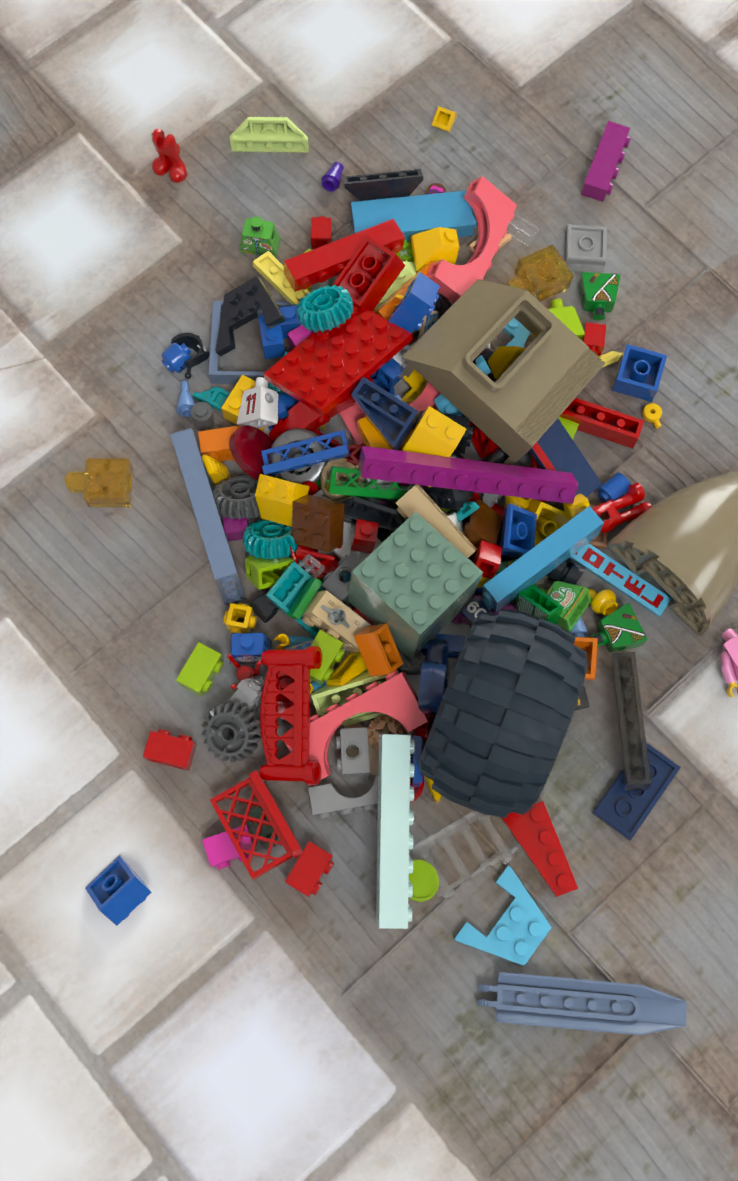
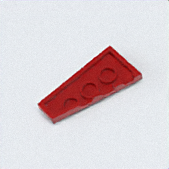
(541, 845)

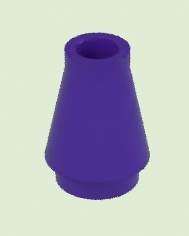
(332, 178)

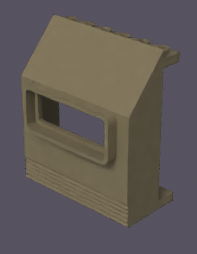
(530, 392)

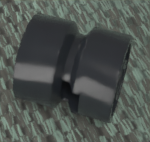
(567, 572)

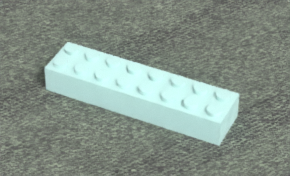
(393, 833)

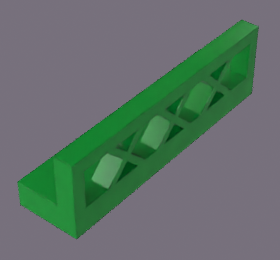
(368, 489)

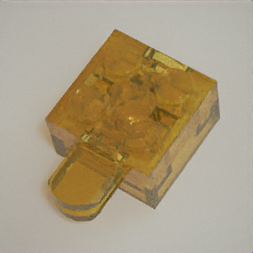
(542, 273)
(103, 482)

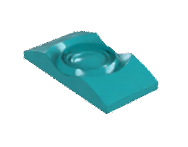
(287, 590)

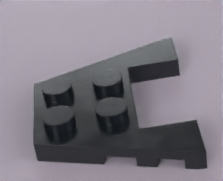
(243, 306)

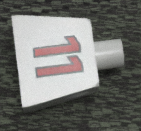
(259, 406)

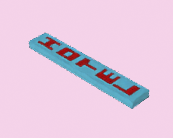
(622, 579)

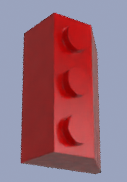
(370, 273)

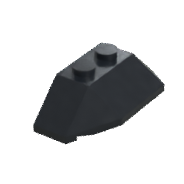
(383, 185)
(373, 510)

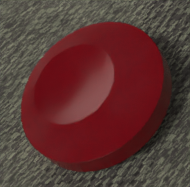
(246, 449)

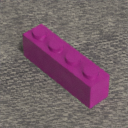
(605, 161)

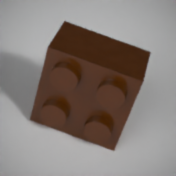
(318, 523)

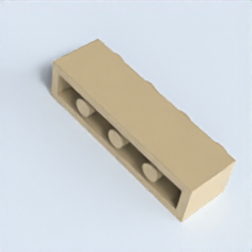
(419, 501)

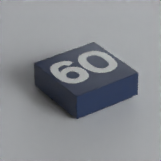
(474, 609)

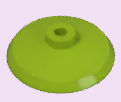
(424, 881)

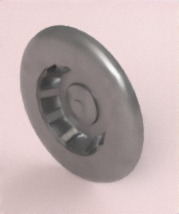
(292, 436)

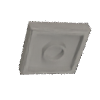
(586, 244)

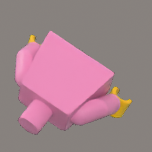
(729, 660)

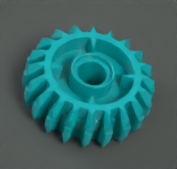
(325, 308)
(269, 540)

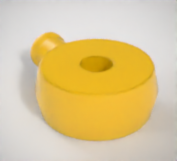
(652, 418)

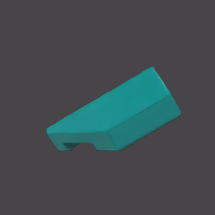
(214, 397)
(467, 509)

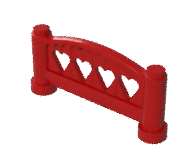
(296, 764)

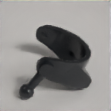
(194, 342)

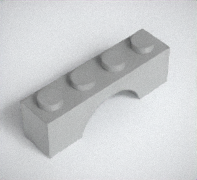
(326, 800)

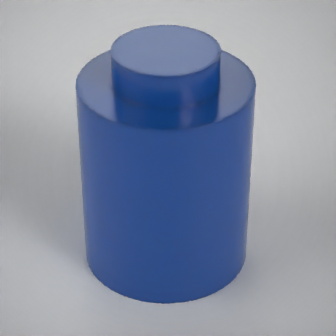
(613, 488)

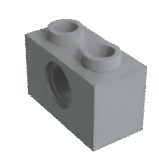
(358, 739)

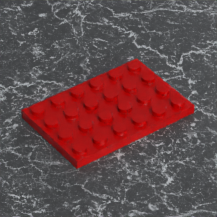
(334, 362)

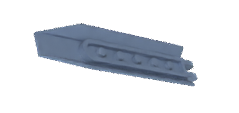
(583, 1004)

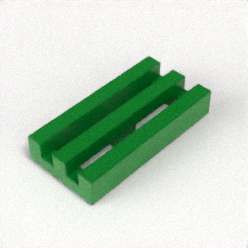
(304, 598)

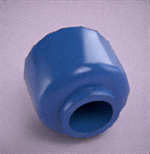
(175, 357)

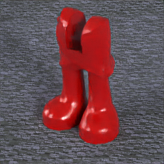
(168, 157)
(634, 495)

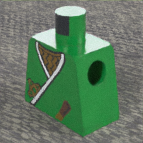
(598, 292)
(620, 630)

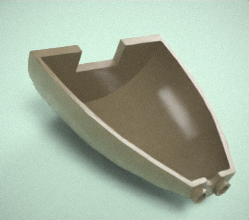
(688, 547)

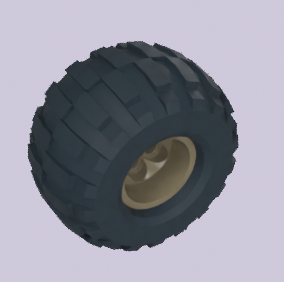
(504, 713)

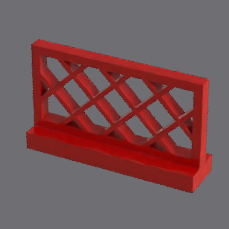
(275, 819)

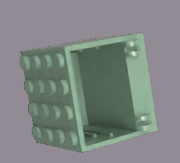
(413, 584)

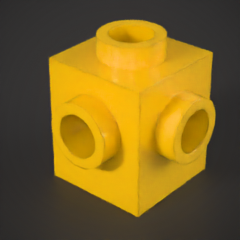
(240, 612)

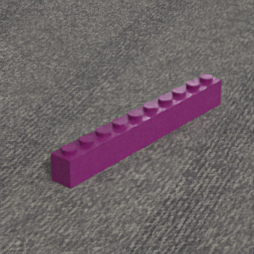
(467, 475)

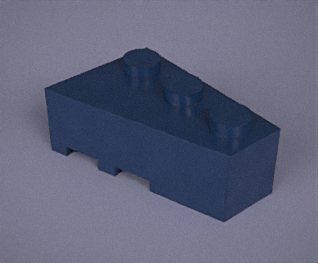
(385, 412)

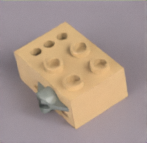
(335, 619)

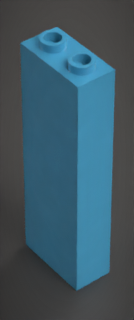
(417, 213)
(541, 559)

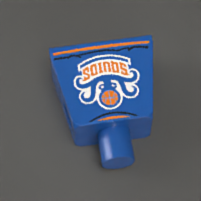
(248, 646)

